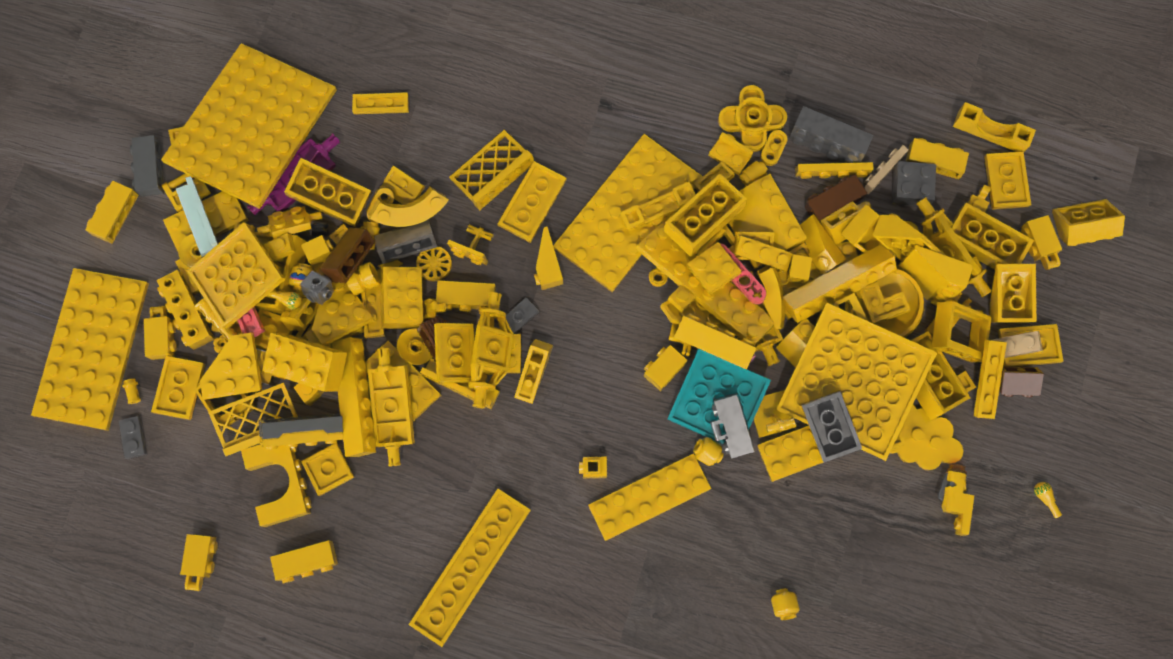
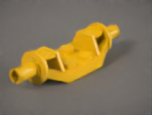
(949, 243)
(490, 350)

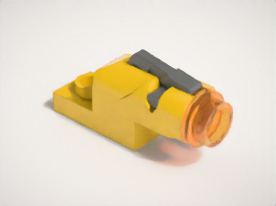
(954, 498)

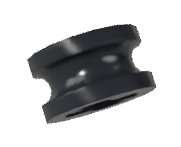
(319, 229)

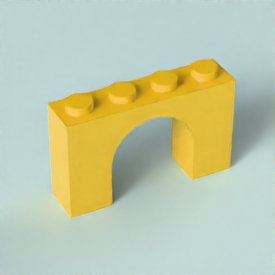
(294, 502)

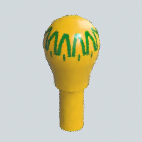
(289, 299)
(1045, 493)

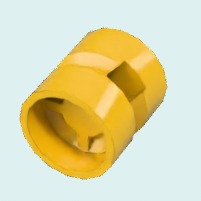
(362, 278)

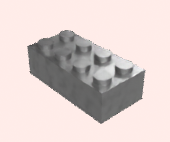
(830, 137)

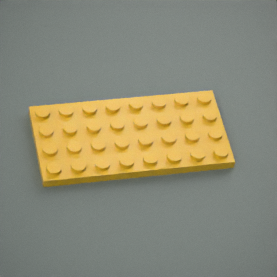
(598, 236)
(90, 349)

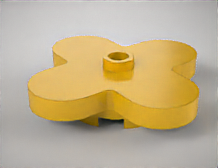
(752, 106)

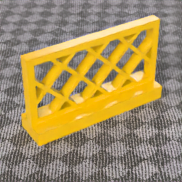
(504, 177)
(252, 438)

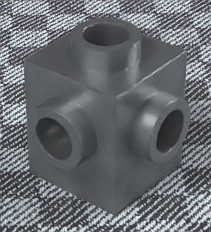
(317, 287)

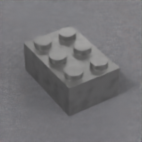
(831, 426)

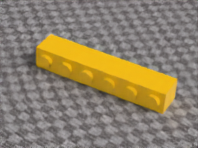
(839, 283)
(355, 400)

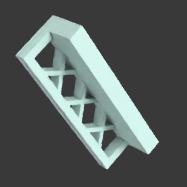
(197, 217)

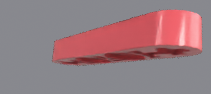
(743, 288)

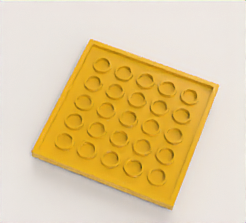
(870, 368)

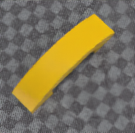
(659, 207)

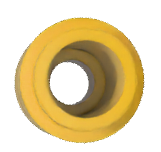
(753, 172)

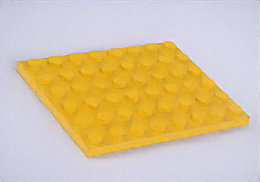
(249, 125)

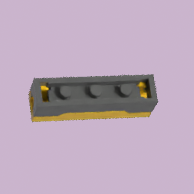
(300, 430)

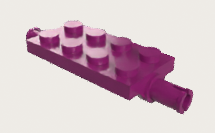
(308, 151)

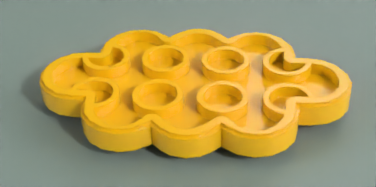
(928, 441)

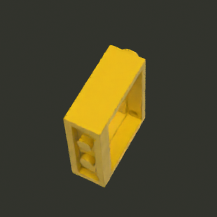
(943, 326)

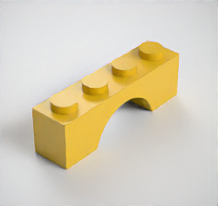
(1011, 136)

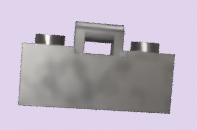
(405, 241)
(737, 434)

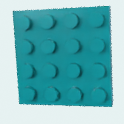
(712, 379)

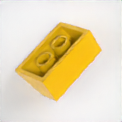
(1088, 222)
(796, 341)

